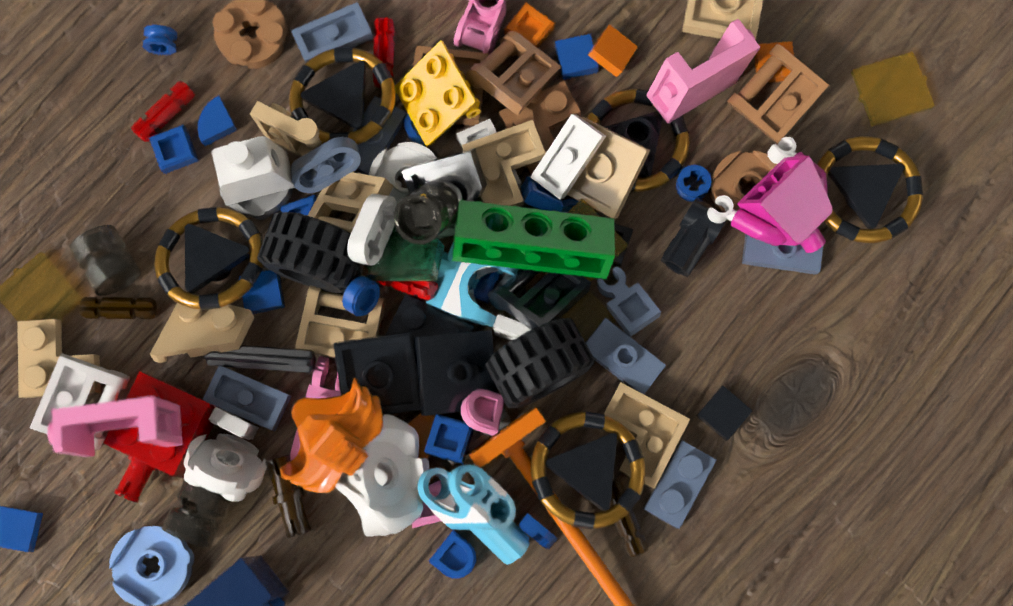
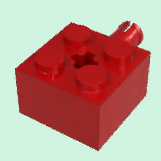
(150, 457)

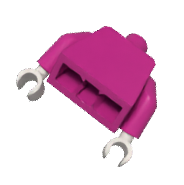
(784, 204)

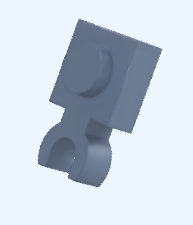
(629, 306)

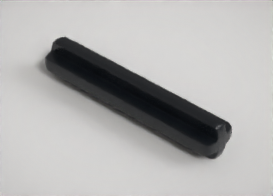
(264, 358)

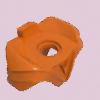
(332, 437)

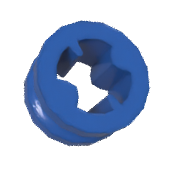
(160, 40)
(702, 174)

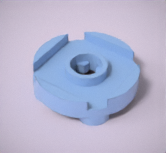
(128, 570)

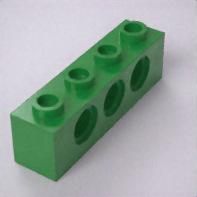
(534, 239)

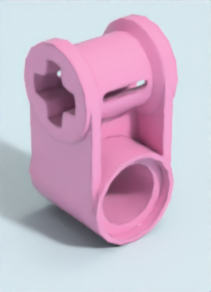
(480, 26)

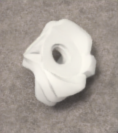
(387, 480)

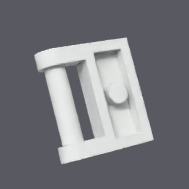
(70, 388)

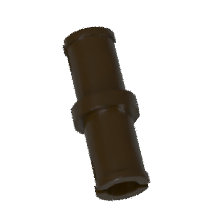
(288, 499)

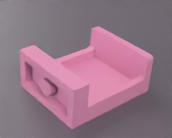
(681, 89)
(74, 427)

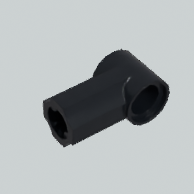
(691, 239)

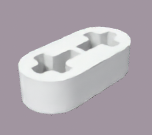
(372, 229)

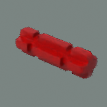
(384, 44)
(163, 111)
(424, 289)

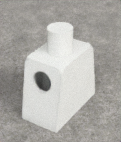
(250, 170)

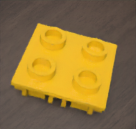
(436, 94)

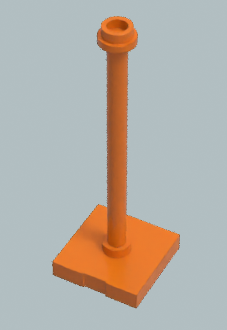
(510, 444)

